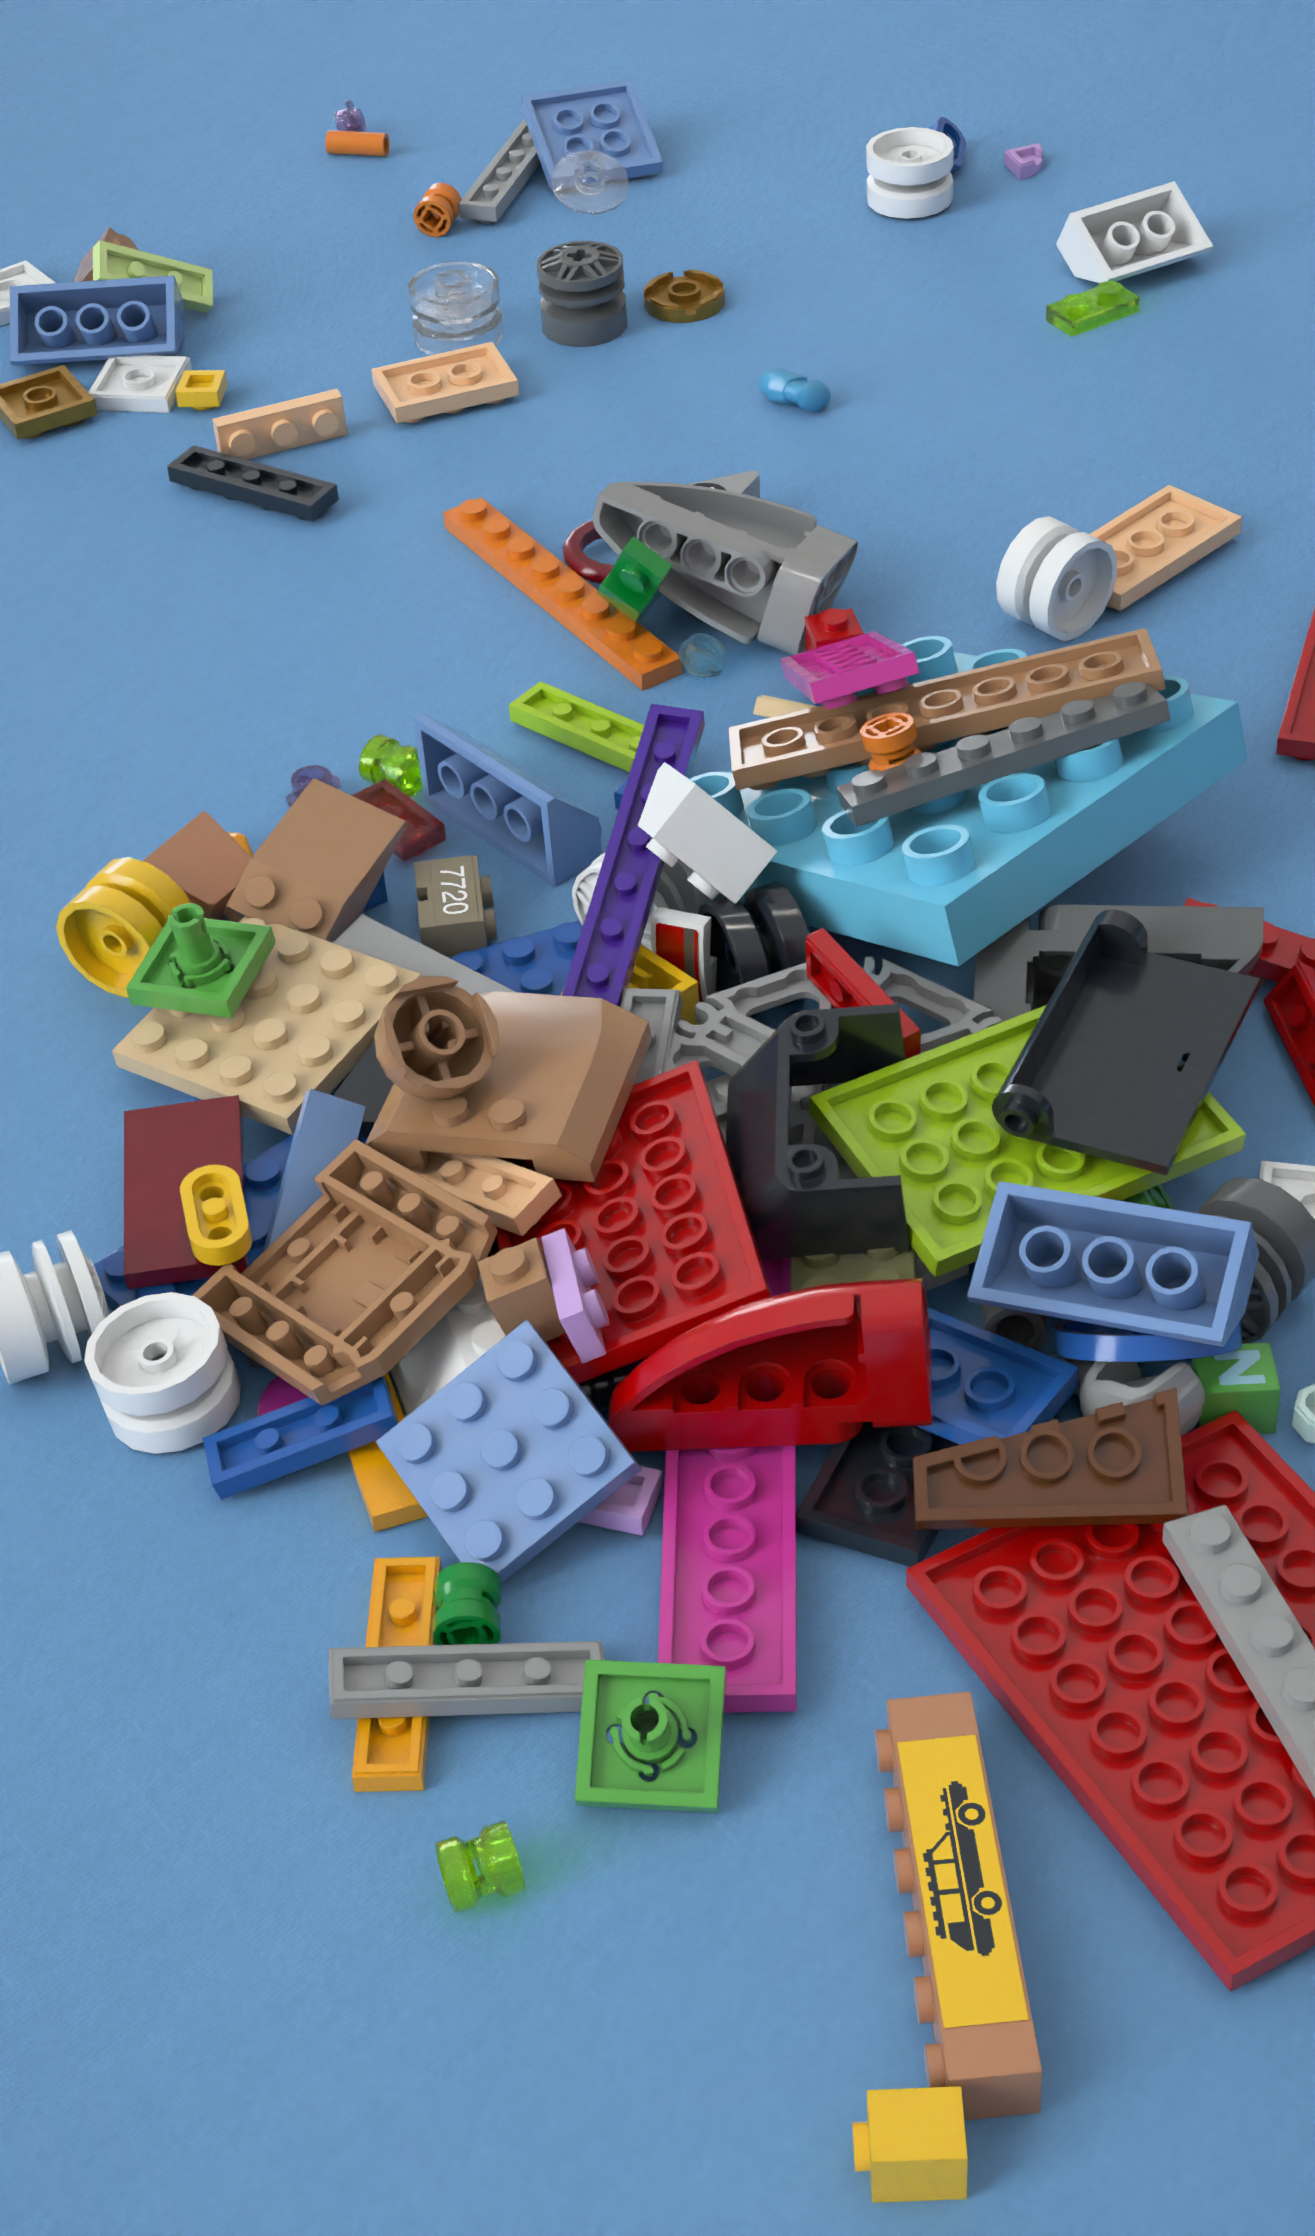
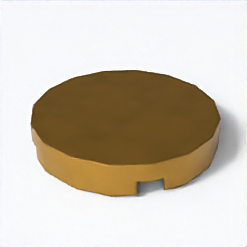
(684, 297)

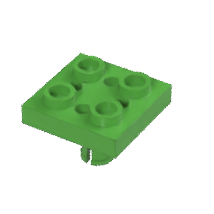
(203, 953)
(650, 1733)

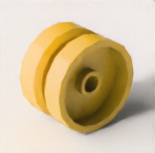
(117, 921)

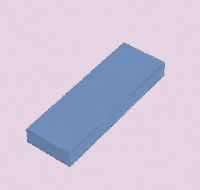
(321, 1134)

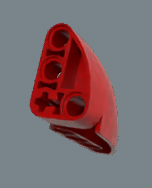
(785, 1372)

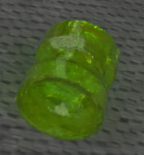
(389, 760)
(495, 1860)

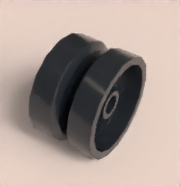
(756, 936)

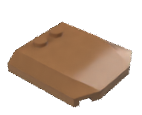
(545, 1099)
(353, 1276)

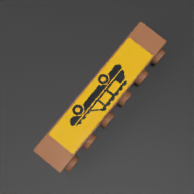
(961, 1907)

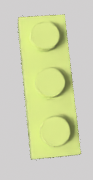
(121, 262)

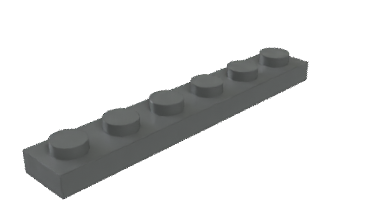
(1003, 753)

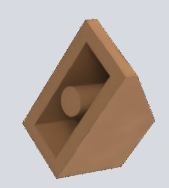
(521, 1289)

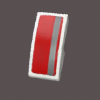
(685, 943)

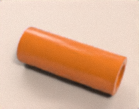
(357, 143)

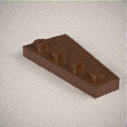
(1076, 1472)

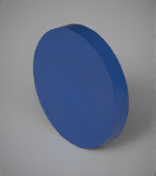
(1111, 1344)

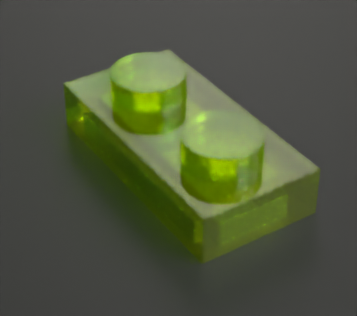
(1092, 308)

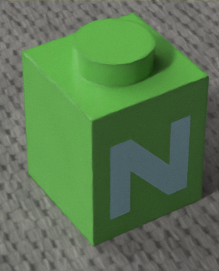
(1240, 1382)

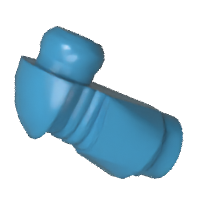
(794, 390)

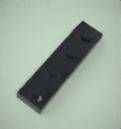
(253, 483)

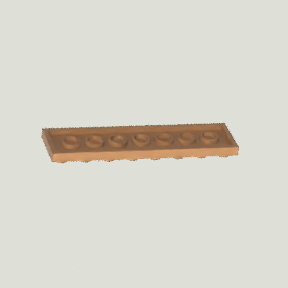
(942, 708)

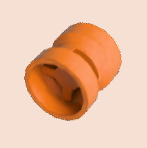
(437, 210)
(889, 740)

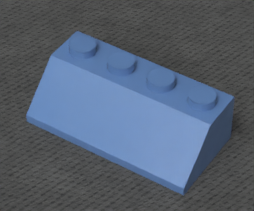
(95, 320)
(505, 803)
(1115, 1264)

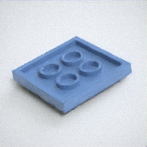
(594, 119)
(508, 1454)

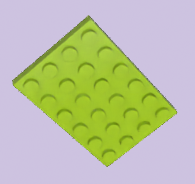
(939, 1132)

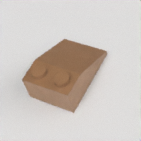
(318, 863)

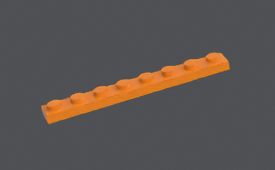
(563, 594)

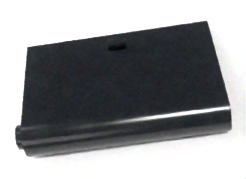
(1112, 1045)

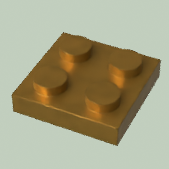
(44, 402)

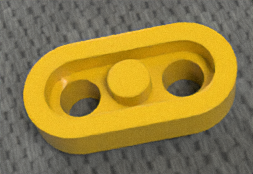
(216, 1215)

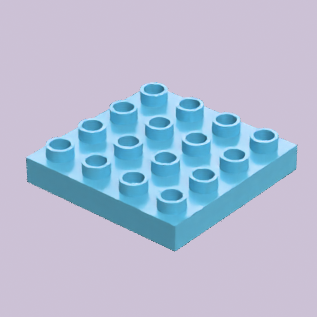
(990, 856)

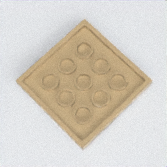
(293, 1032)

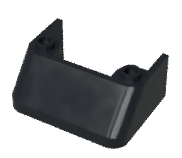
(796, 1190)

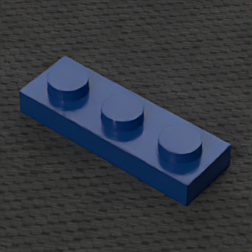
(297, 1437)

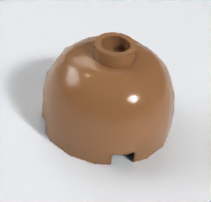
(436, 1038)

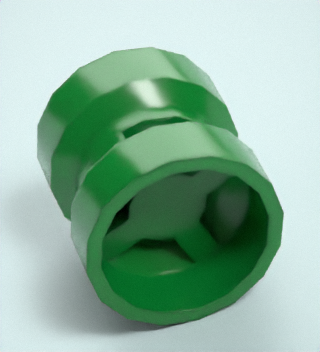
(467, 1605)

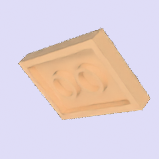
(445, 382)

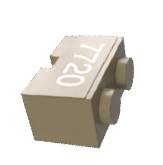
(453, 905)

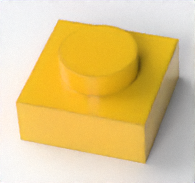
(201, 389)

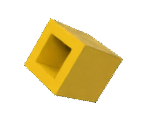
(913, 2144)

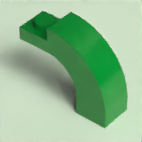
(635, 580)

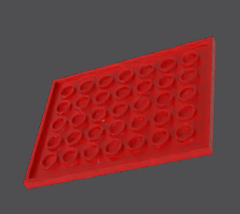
(1142, 1705)

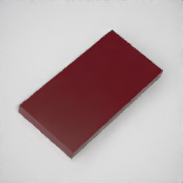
(159, 1152)

